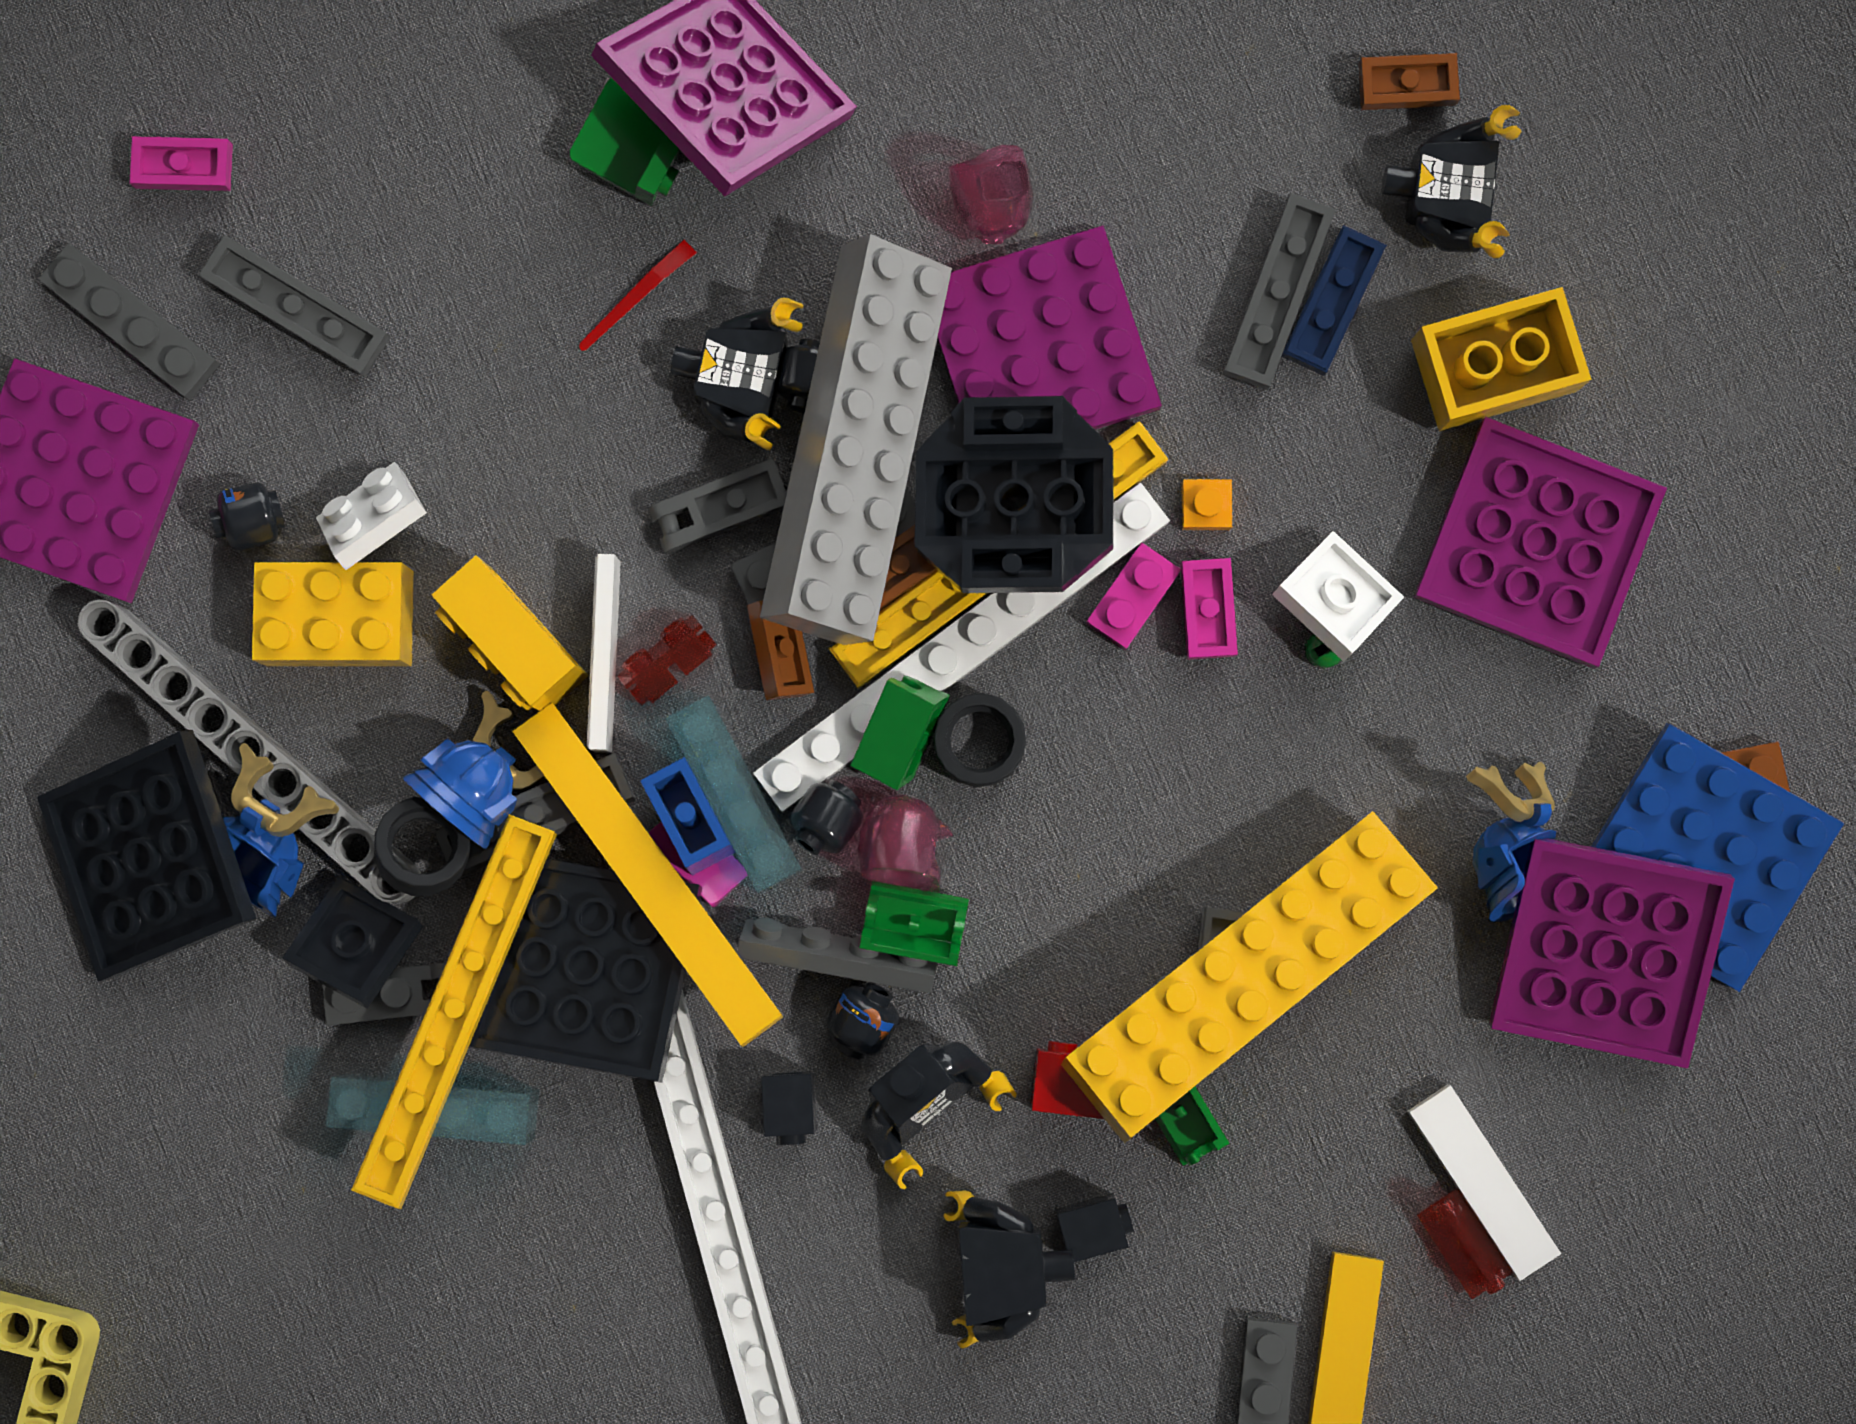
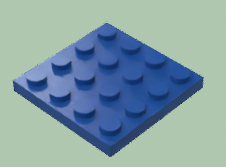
(1724, 818)

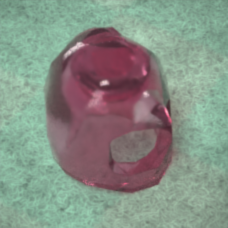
(993, 193)
(901, 842)

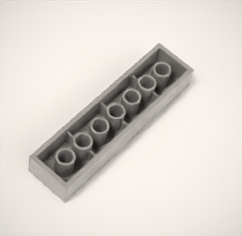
(856, 442)

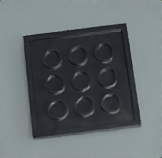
(146, 856)
(585, 979)

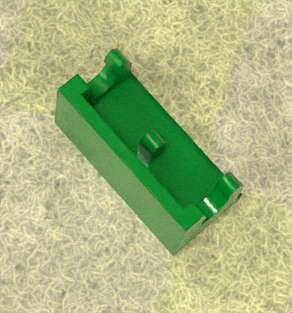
(899, 731)
(914, 923)
(1191, 1128)

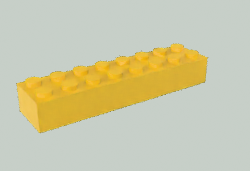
(1247, 976)

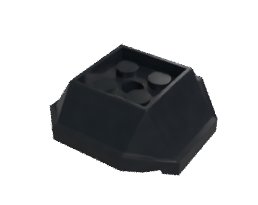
(1005, 450)

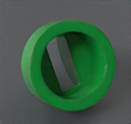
(1325, 661)

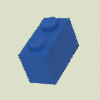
(687, 816)

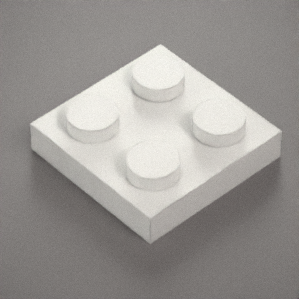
(369, 514)
(1338, 596)

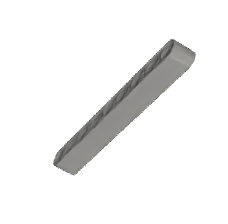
(238, 728)

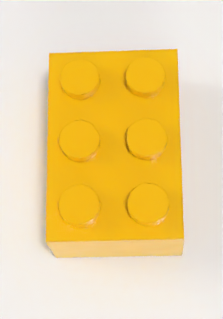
(1500, 358)
(332, 614)
(507, 636)

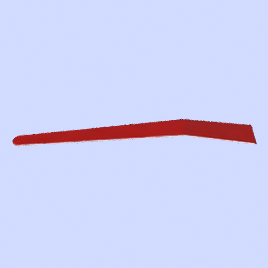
(655, 276)

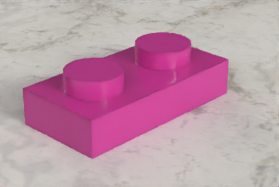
(181, 163)
(1133, 596)
(1209, 608)

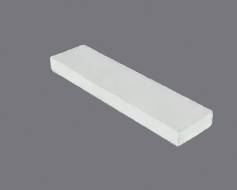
(603, 653)
(1483, 1182)

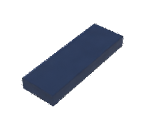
(1333, 300)

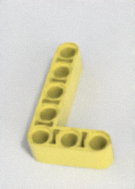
(49, 1356)

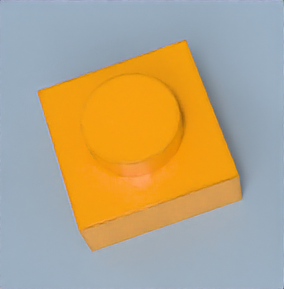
(1206, 504)

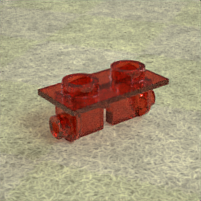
(677, 646)
(1465, 1244)

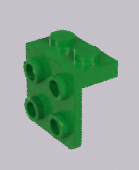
(626, 147)

